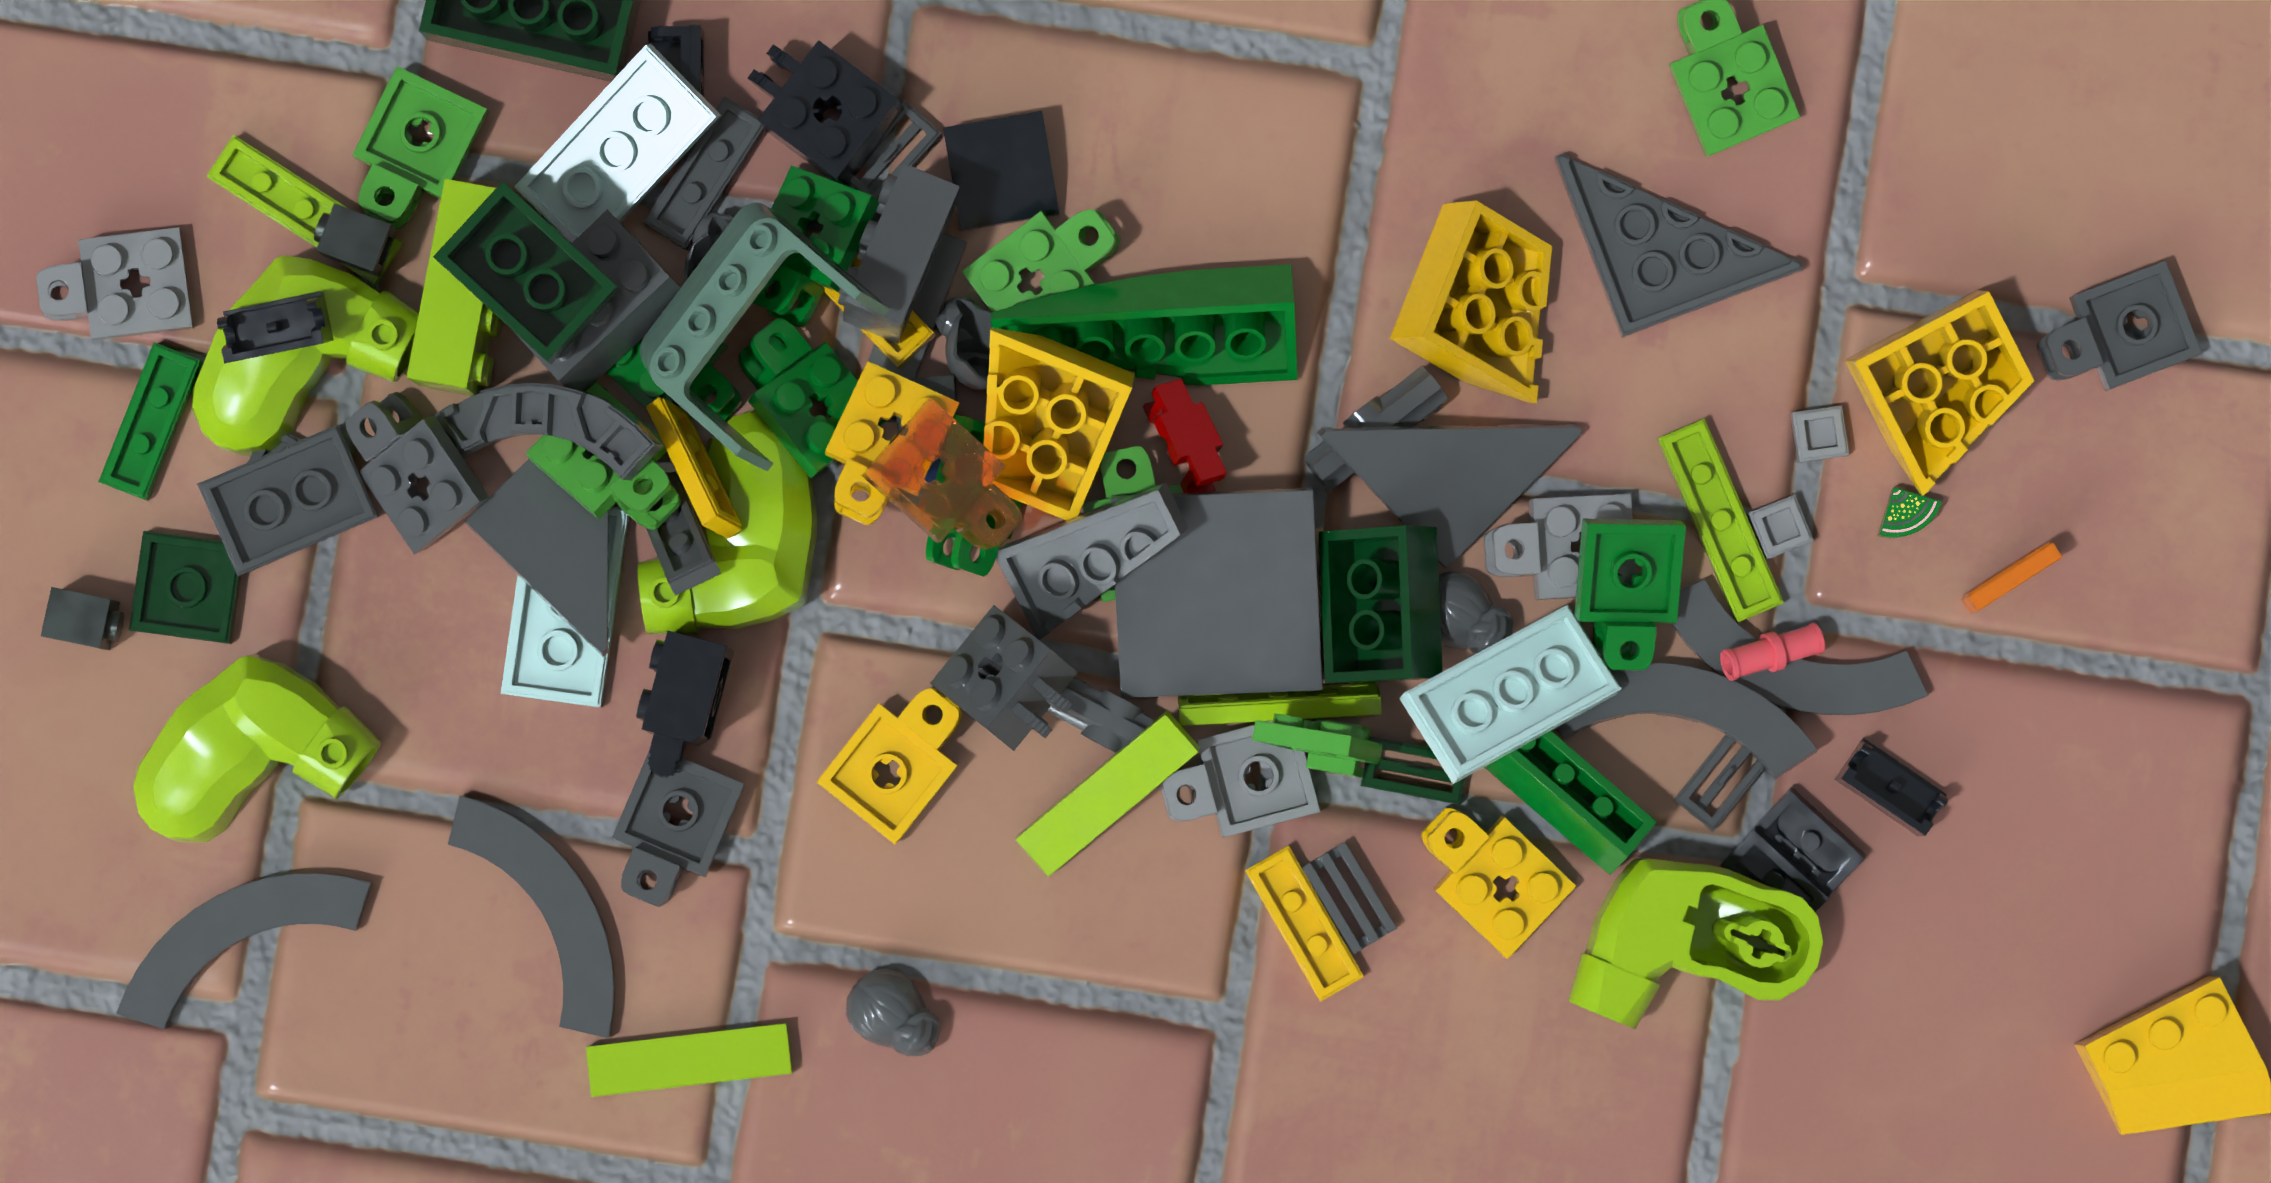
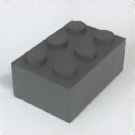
(900, 249)
(629, 315)

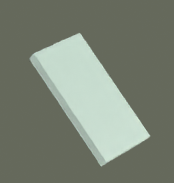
(618, 146)
(546, 654)
(1510, 694)

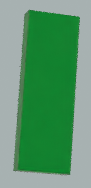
(150, 421)

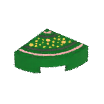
(1907, 513)

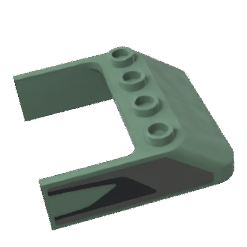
(716, 300)

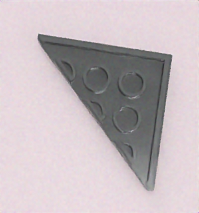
(1659, 256)
(1450, 473)
(551, 547)

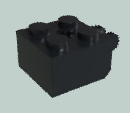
(816, 85)
(683, 697)

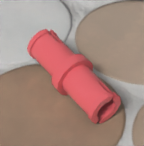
(1772, 651)

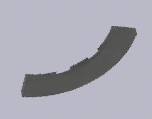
(551, 411)
(1802, 684)
(1705, 699)
(562, 901)
(227, 921)

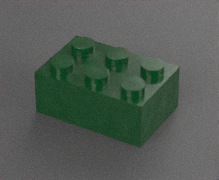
(526, 273)
(1380, 604)

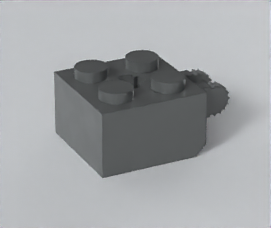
(1005, 679)

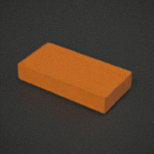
(2011, 577)

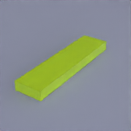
(278, 194)
(1720, 520)
(1332, 701)
(1107, 793)
(689, 1059)

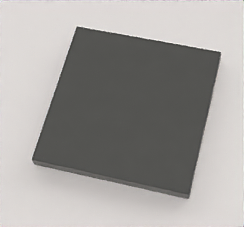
(1225, 600)

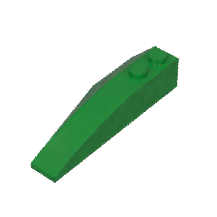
(1178, 324)

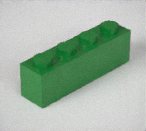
(1574, 799)

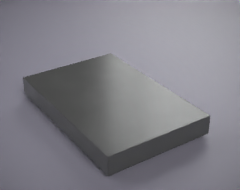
(287, 500)

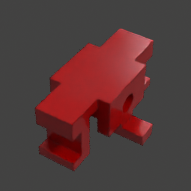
(1188, 434)

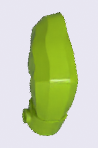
(259, 399)
(761, 566)
(234, 737)
(1698, 923)

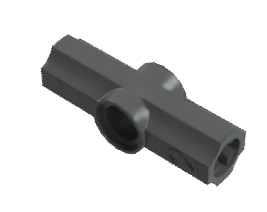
(1402, 406)
(1101, 715)

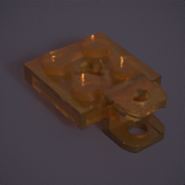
(964, 494)

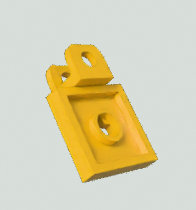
(860, 439)
(912, 744)
(1474, 864)

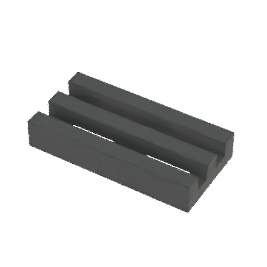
(911, 159)
(1697, 809)
(1371, 934)

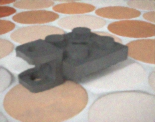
(2099, 334)
(410, 451)
(667, 847)

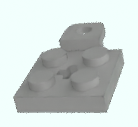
(97, 290)
(1545, 543)
(1221, 787)

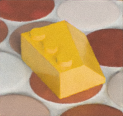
(1478, 300)
(1941, 384)
(1049, 418)
(2178, 1063)

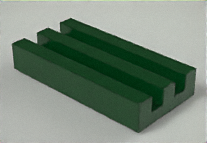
(1405, 748)

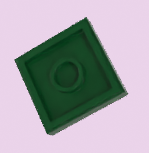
(185, 589)

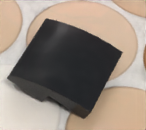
(1001, 170)
(1796, 851)

